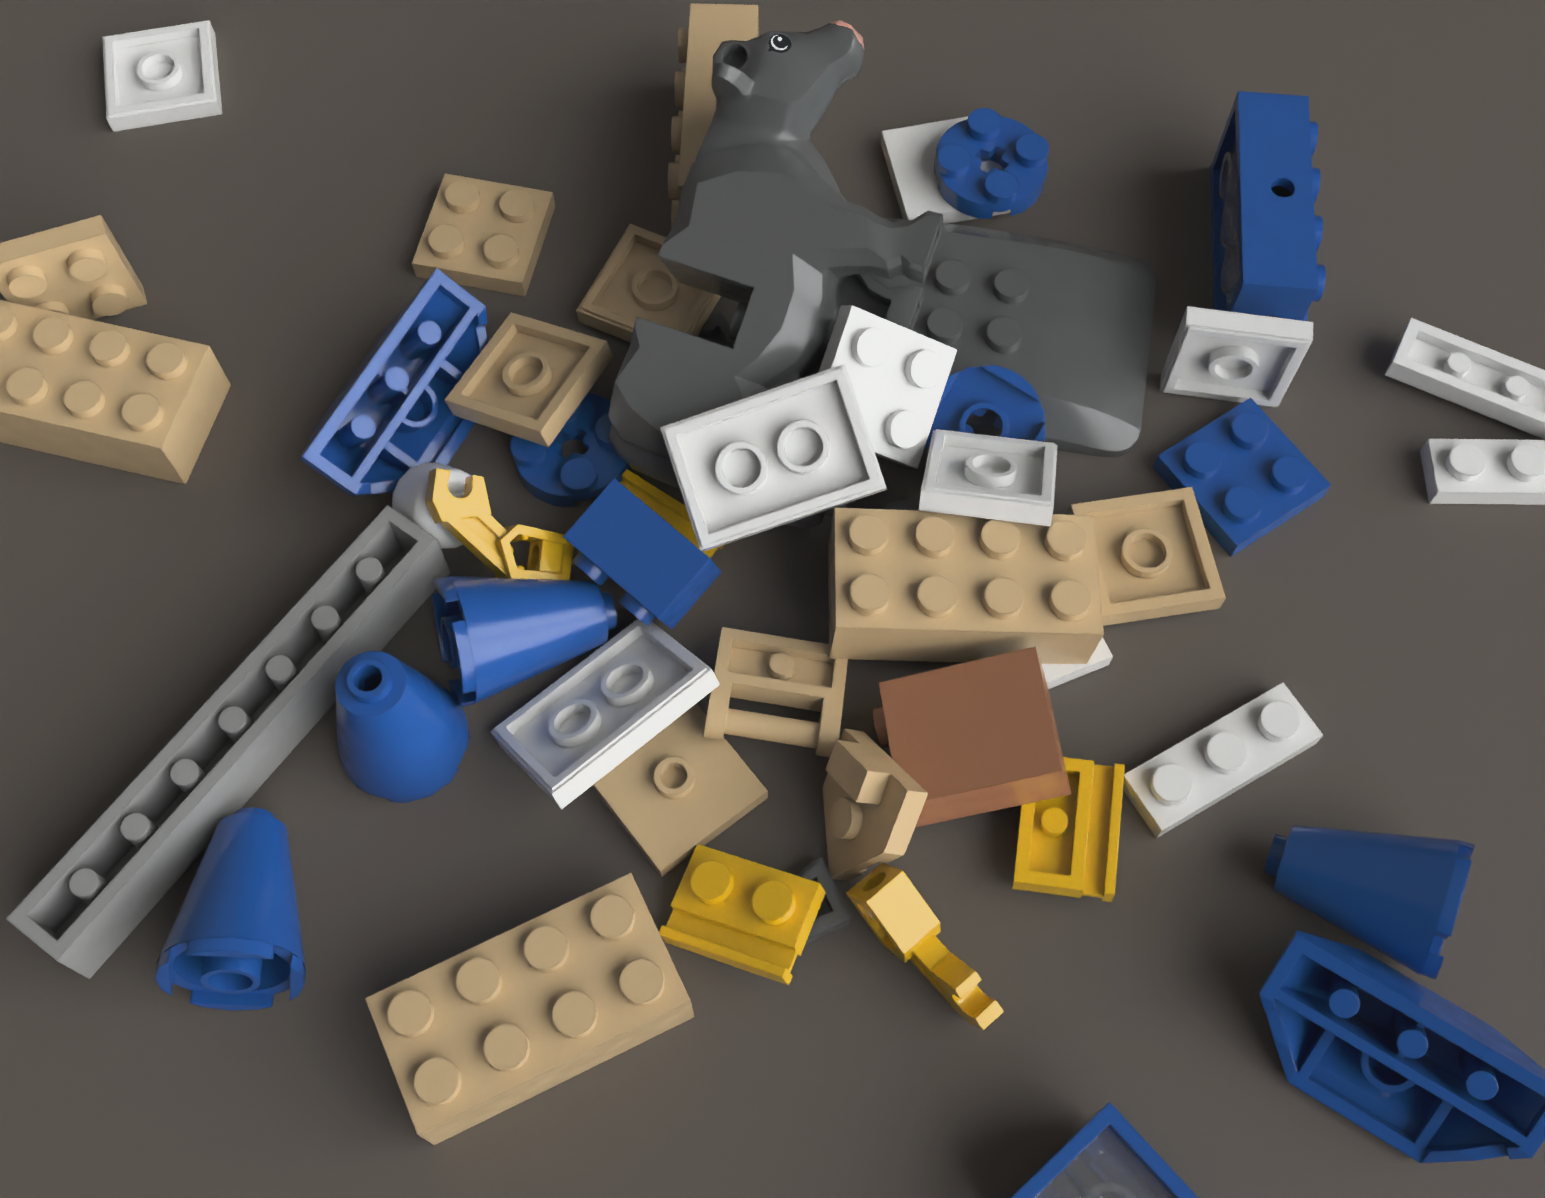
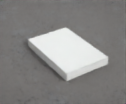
(773, 458)
(604, 710)

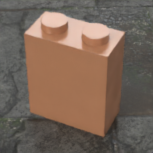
(975, 735)

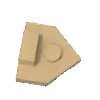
(867, 806)

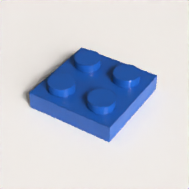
(1242, 476)

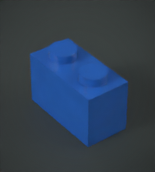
(642, 555)

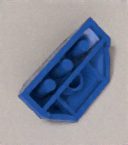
(395, 401)
(1400, 1057)

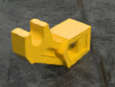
(487, 539)
(909, 931)

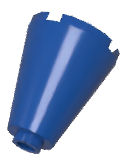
(514, 628)
(397, 728)
(1377, 887)
(239, 920)

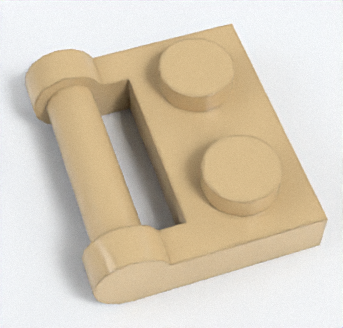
(782, 674)

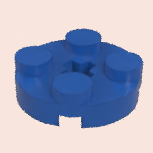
(995, 139)
(991, 389)
(578, 477)

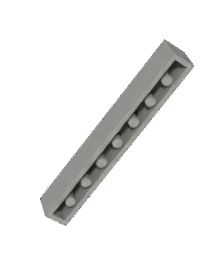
(228, 747)

